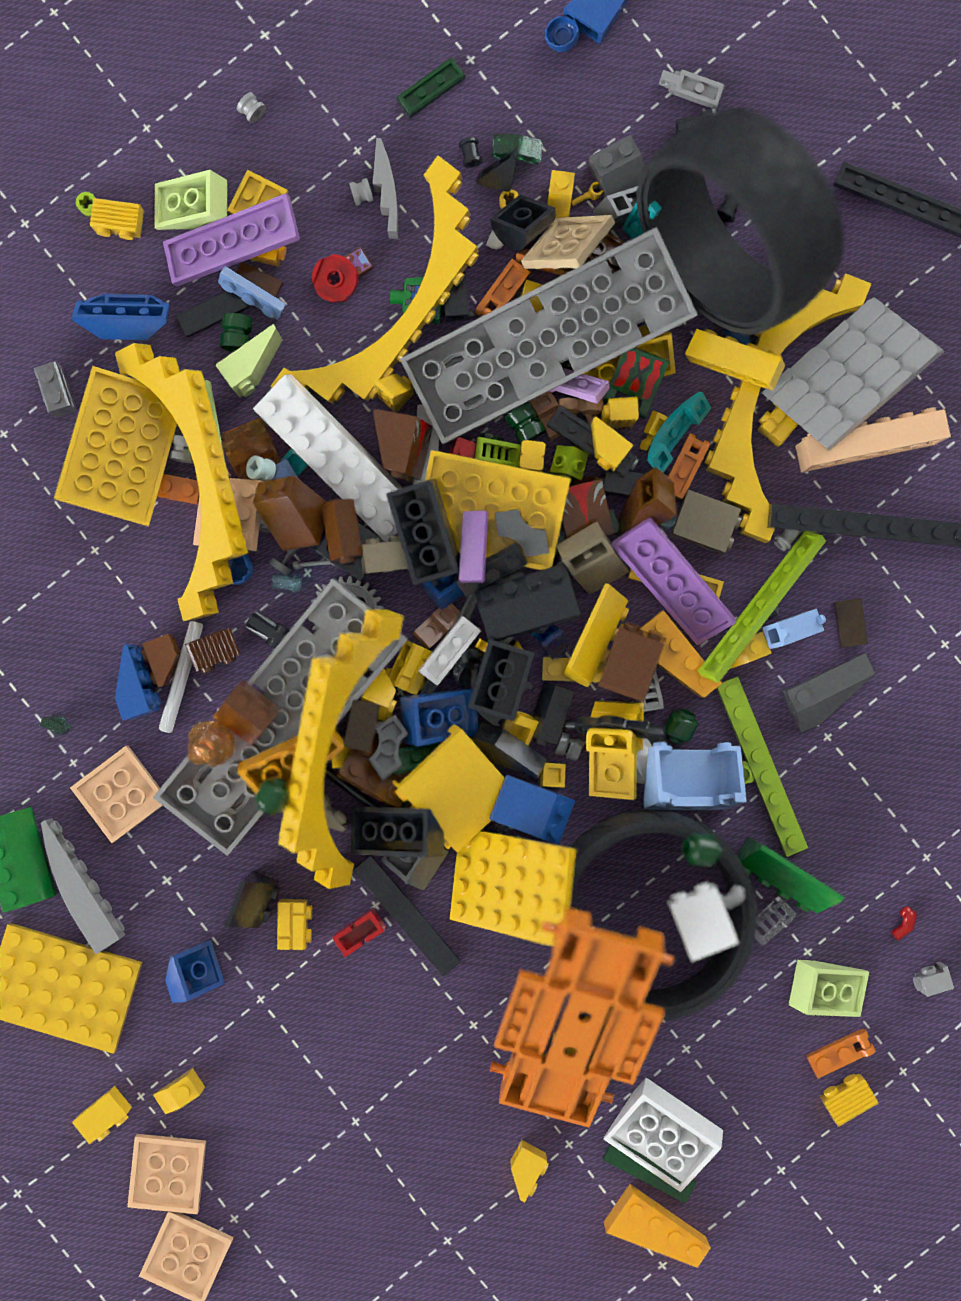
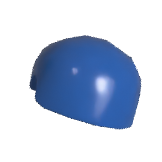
(562, 34)
(241, 569)

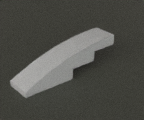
(384, 183)

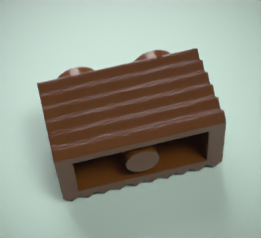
(213, 649)

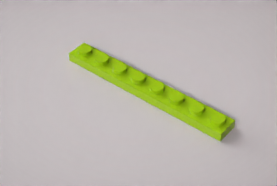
(761, 606)
(761, 766)

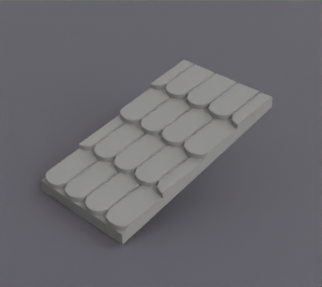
(852, 372)

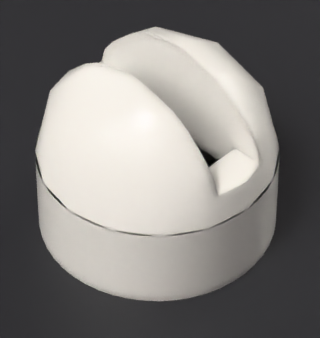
(493, 242)

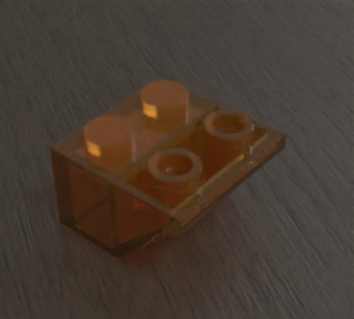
(248, 441)

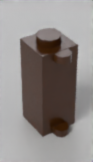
(342, 530)

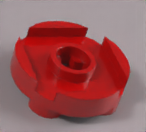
(330, 266)

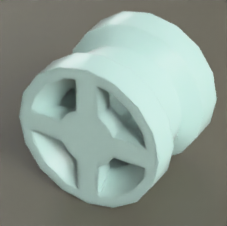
(260, 468)

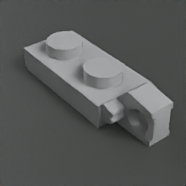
(692, 87)

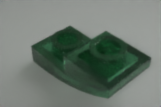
(529, 148)

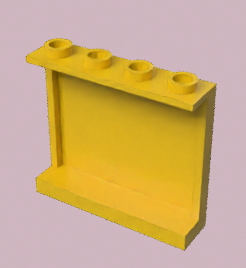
(456, 786)

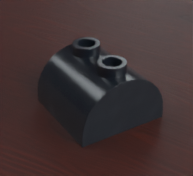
(522, 222)

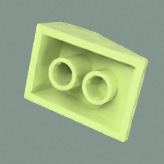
(190, 201)
(248, 364)
(828, 989)

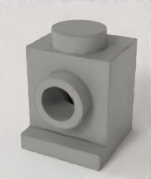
(933, 979)

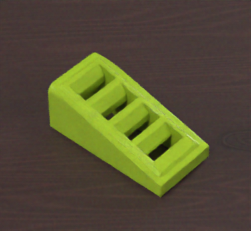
(513, 451)

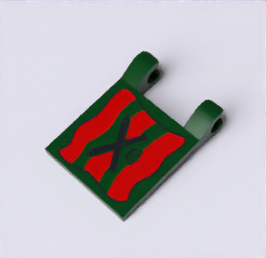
(638, 376)

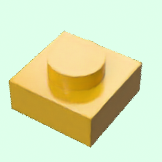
(553, 775)

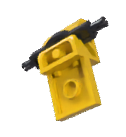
(614, 738)

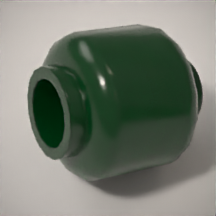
(681, 725)
(272, 796)
(701, 849)

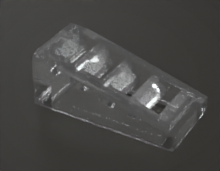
(777, 927)

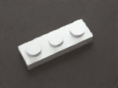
(449, 650)

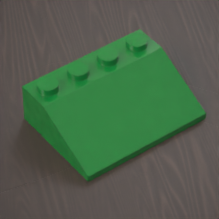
(786, 877)

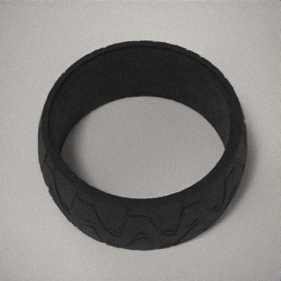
(779, 193)
(726, 964)

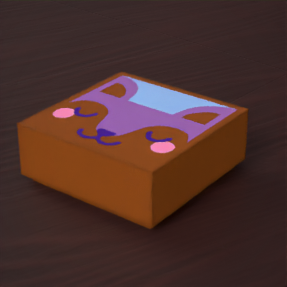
(360, 261)

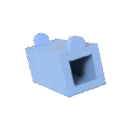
(794, 628)

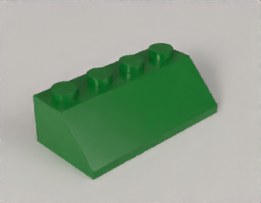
(23, 862)

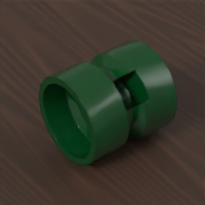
(236, 331)
(525, 423)

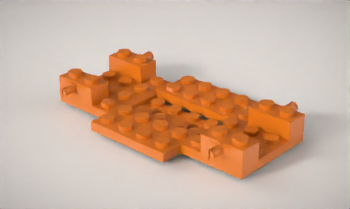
(598, 973)

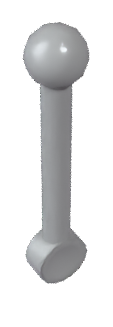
(296, 564)

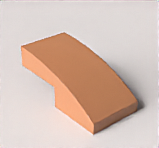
(545, 408)
(436, 625)

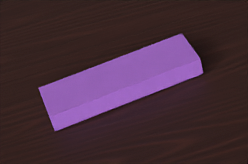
(473, 546)

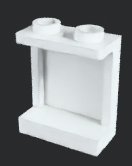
(702, 921)

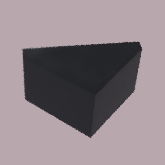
(500, 173)

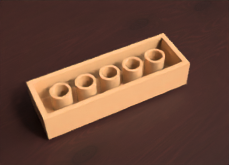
(876, 440)

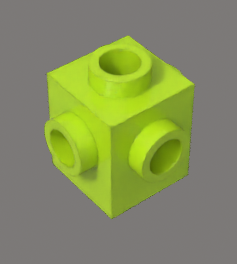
(569, 462)

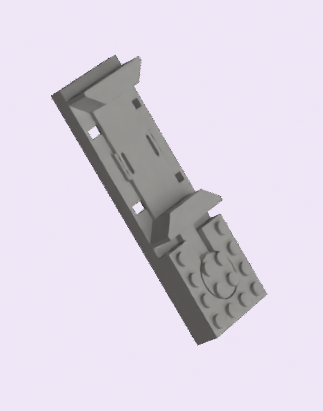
(518, 352)
(217, 798)

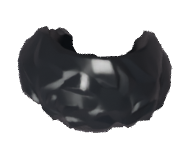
(467, 668)

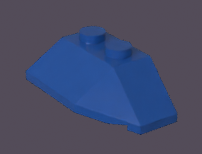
(121, 316)

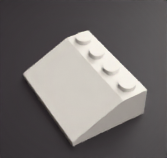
(665, 1133)

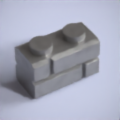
(55, 389)

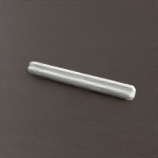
(179, 680)

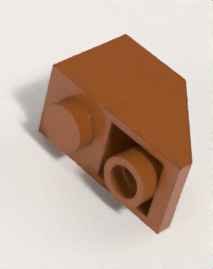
(163, 658)

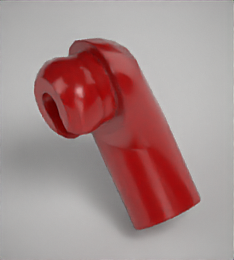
(907, 925)

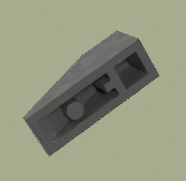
(618, 205)

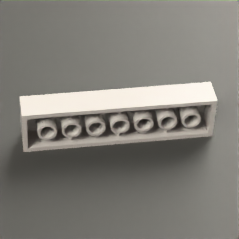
(330, 452)

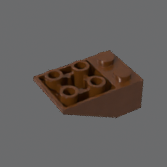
(650, 497)

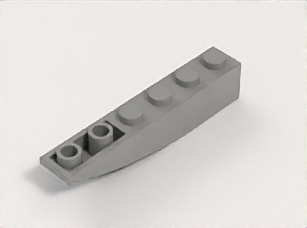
(80, 892)

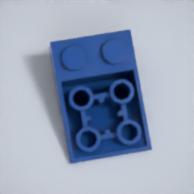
(134, 687)

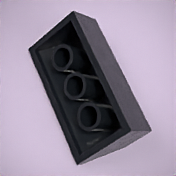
(424, 531)
(527, 603)
(396, 832)

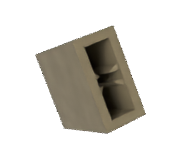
(706, 522)

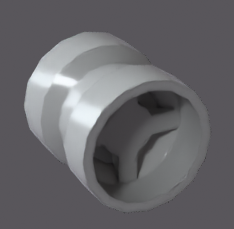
(180, 450)

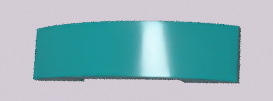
(673, 429)

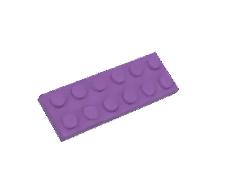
(231, 240)
(673, 581)

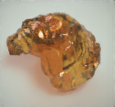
(210, 743)

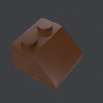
(246, 712)

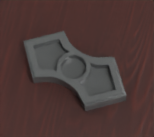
(531, 539)
(386, 758)

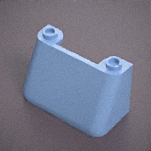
(694, 778)

